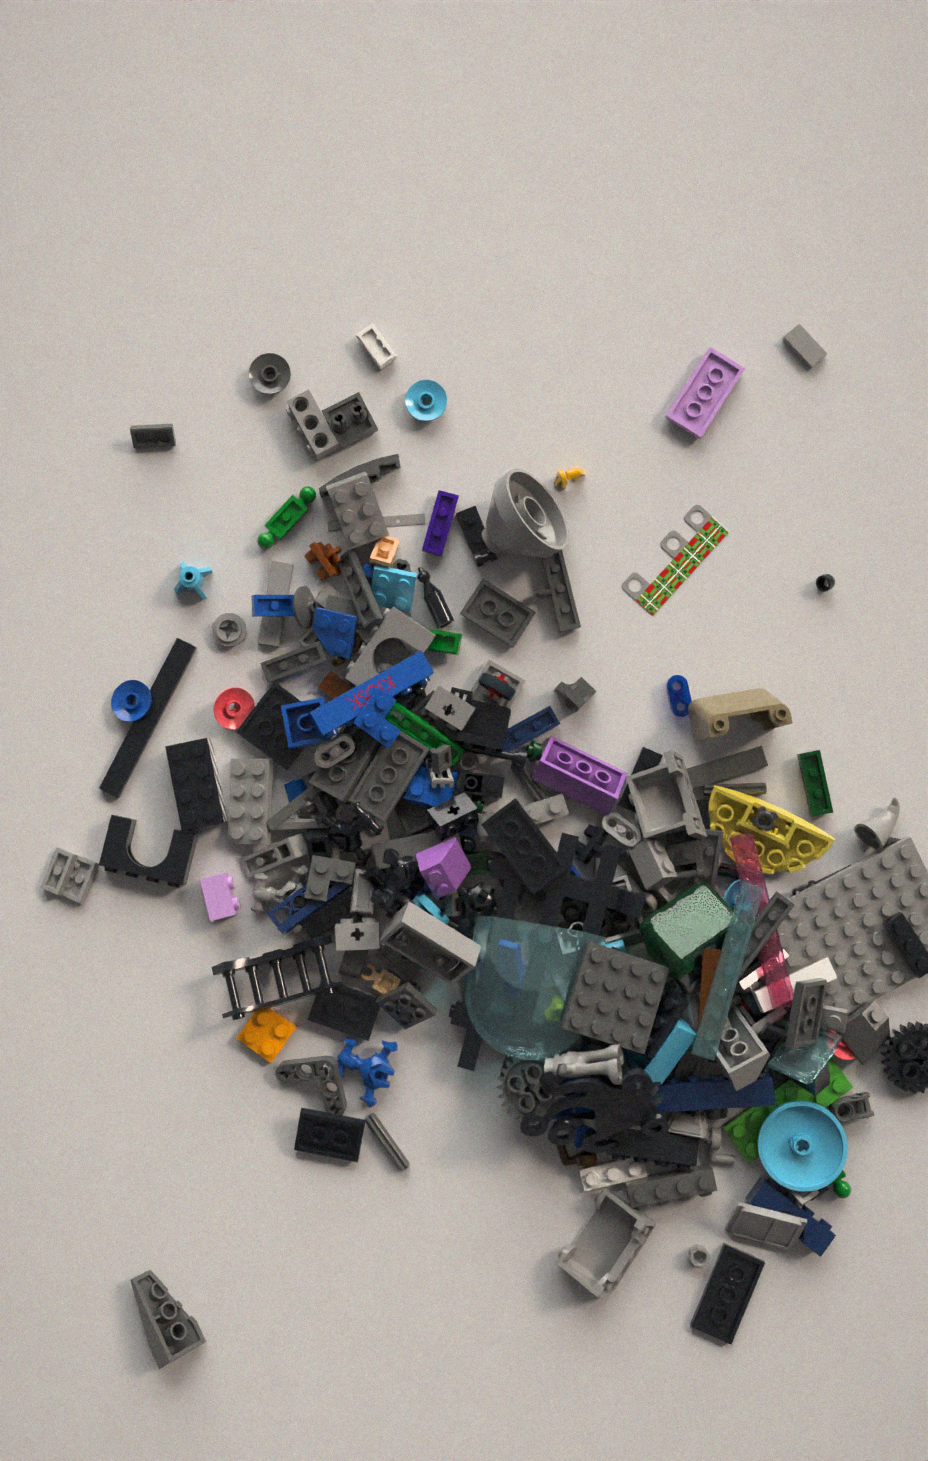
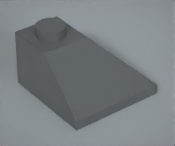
(866, 1031)

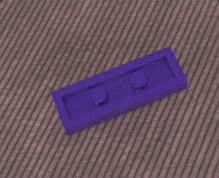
(440, 523)

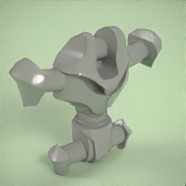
(271, 894)

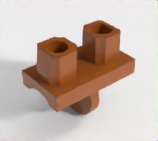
(327, 556)

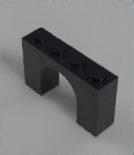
(119, 856)

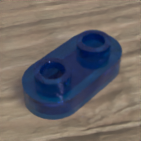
(678, 696)

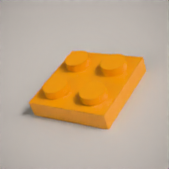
(266, 1033)

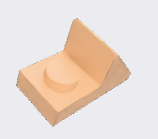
(384, 552)

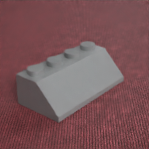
(740, 1051)

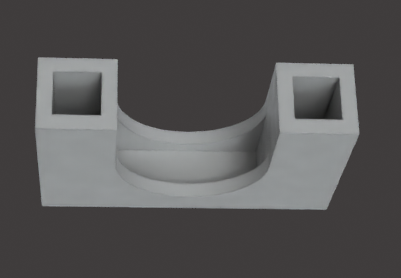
(394, 625)

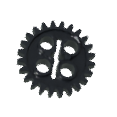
(913, 1037)

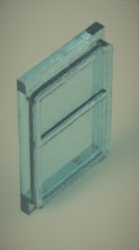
(806, 1061)

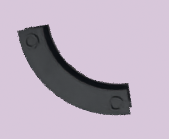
(275, 959)

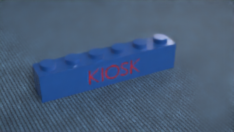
(347, 706)

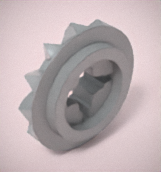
(224, 621)

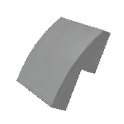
(70, 875)

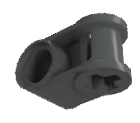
(856, 1107)

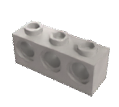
(314, 415)

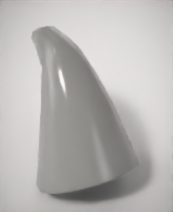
(878, 829)

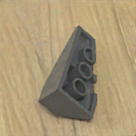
(165, 1322)

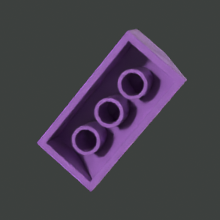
(579, 775)

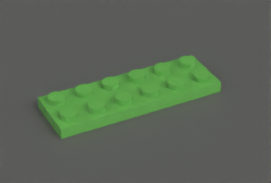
(745, 1126)

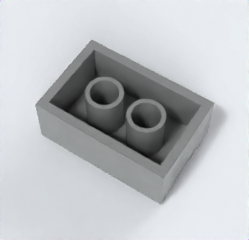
(357, 510)

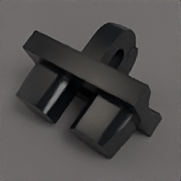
(597, 837)

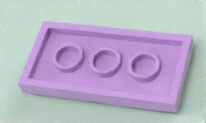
(704, 393)

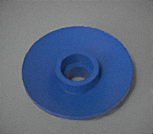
(124, 697)

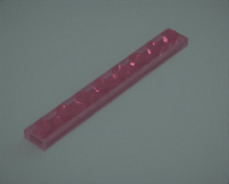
(771, 954)

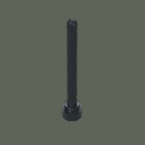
(517, 757)

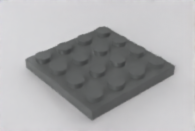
(615, 997)

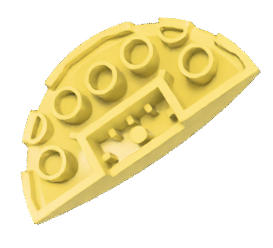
(783, 848)

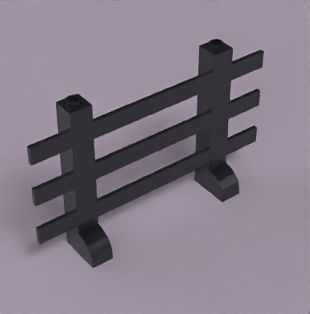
(599, 895)

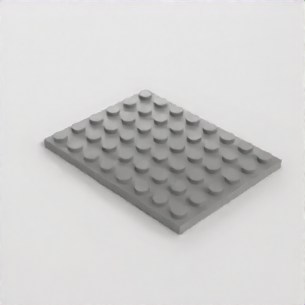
(845, 920)

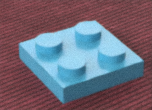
(393, 587)

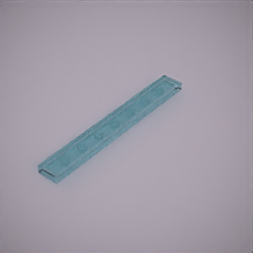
(727, 970)

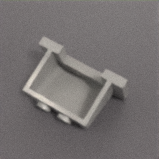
(665, 800)

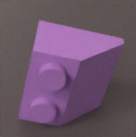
(443, 867)

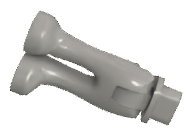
(581, 1064)

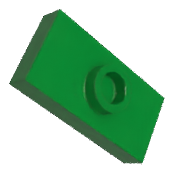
(445, 642)

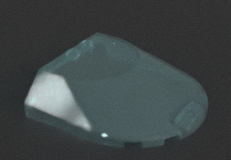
(524, 985)

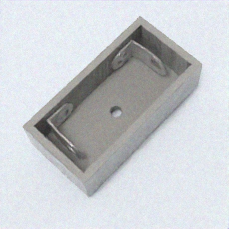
(430, 942)

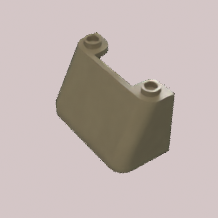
(710, 714)

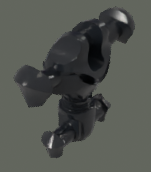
(347, 834)
(400, 875)
(476, 903)

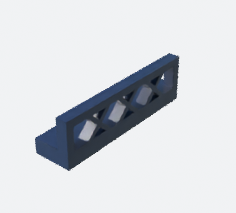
(307, 911)

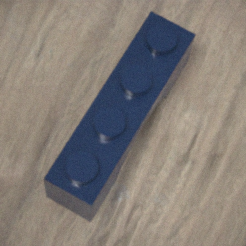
(815, 1235)

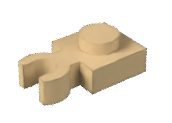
(383, 981)

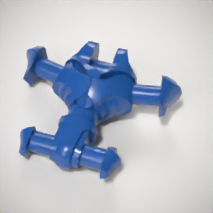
(373, 1070)

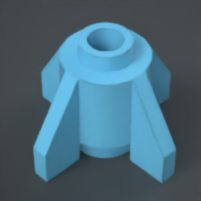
(195, 583)

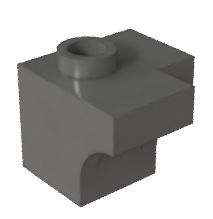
(575, 694)

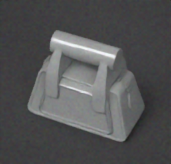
(689, 1125)

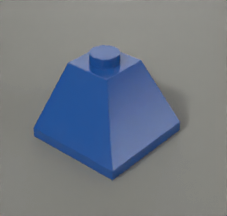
(421, 794)

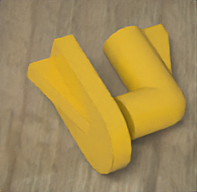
(574, 474)

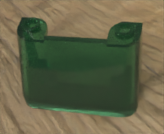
(685, 927)

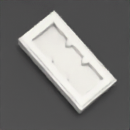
(376, 346)

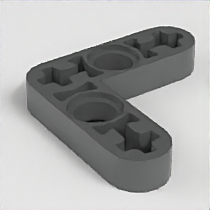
(320, 1073)

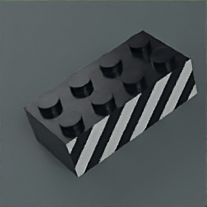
(196, 784)

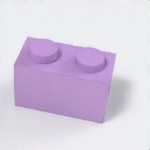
(220, 896)

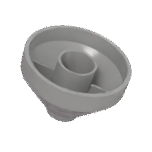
(524, 518)

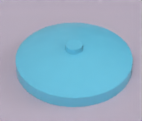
(802, 1145)

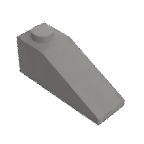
(274, 855)

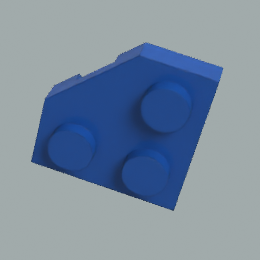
(335, 631)

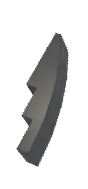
(372, 469)

